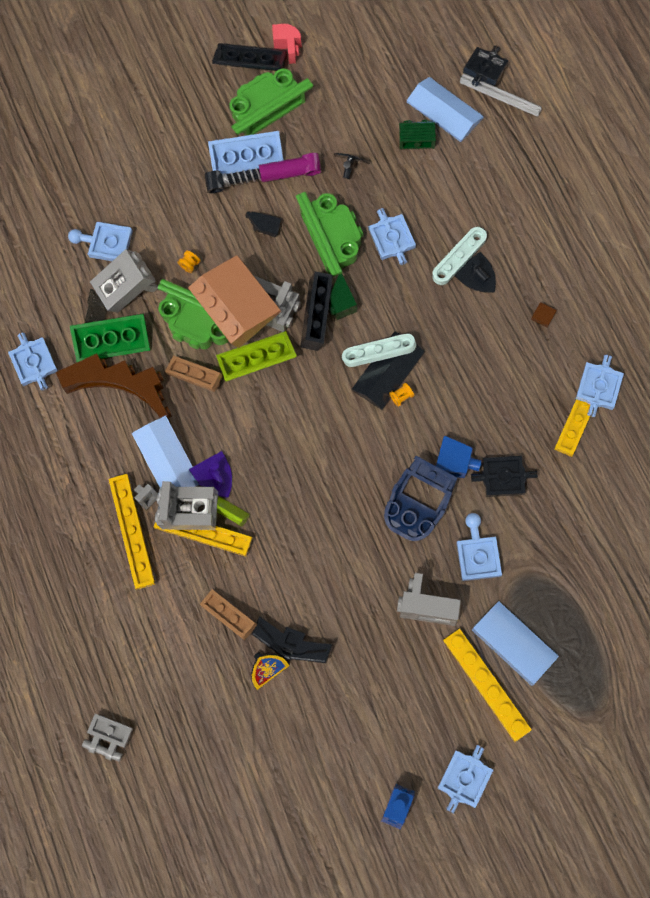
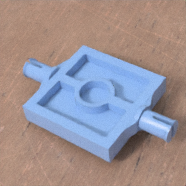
(391, 236)
(32, 361)
(599, 386)
(465, 779)

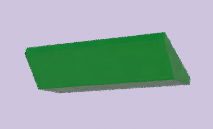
(110, 337)

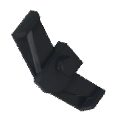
(291, 643)

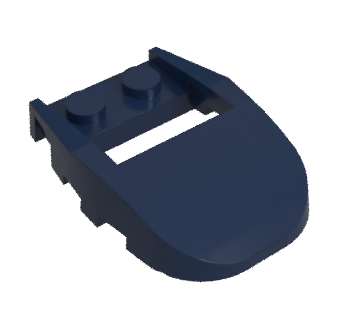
(410, 517)

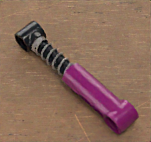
(305, 165)

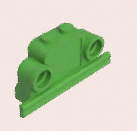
(266, 100)
(331, 231)
(188, 318)

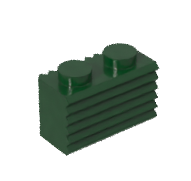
(417, 135)

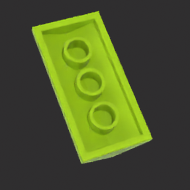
(256, 356)

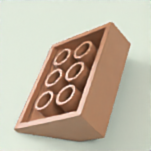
(235, 300)

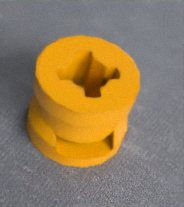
(188, 261)

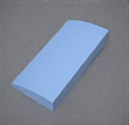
(515, 643)

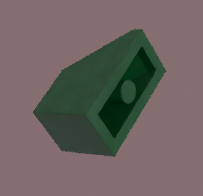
(341, 299)

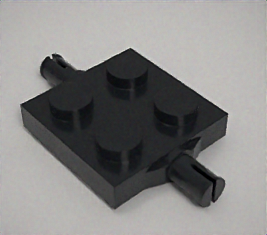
(485, 66)
(504, 476)

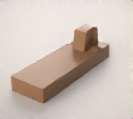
(194, 373)
(228, 614)

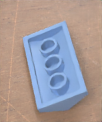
(444, 109)
(245, 152)
(164, 453)

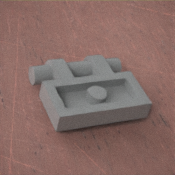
(110, 731)

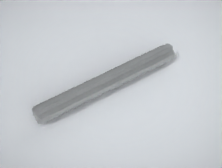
(502, 95)

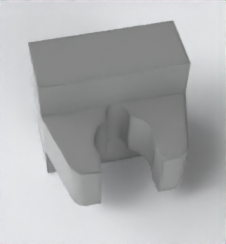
(146, 496)

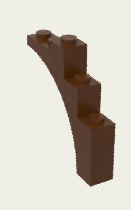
(95, 373)

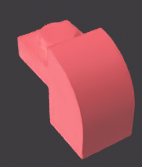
(287, 37)

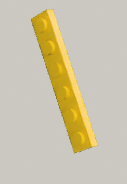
(131, 532)
(487, 685)

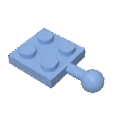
(107, 240)
(478, 556)

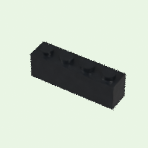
(316, 311)

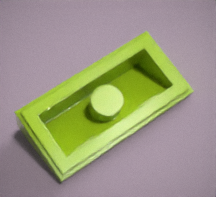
(232, 512)

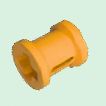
(397, 399)

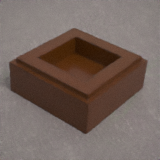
(543, 314)

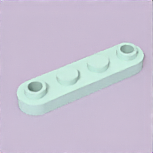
(459, 255)
(379, 350)

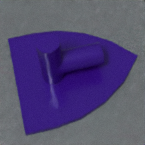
(214, 473)

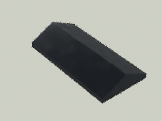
(249, 56)
(386, 376)

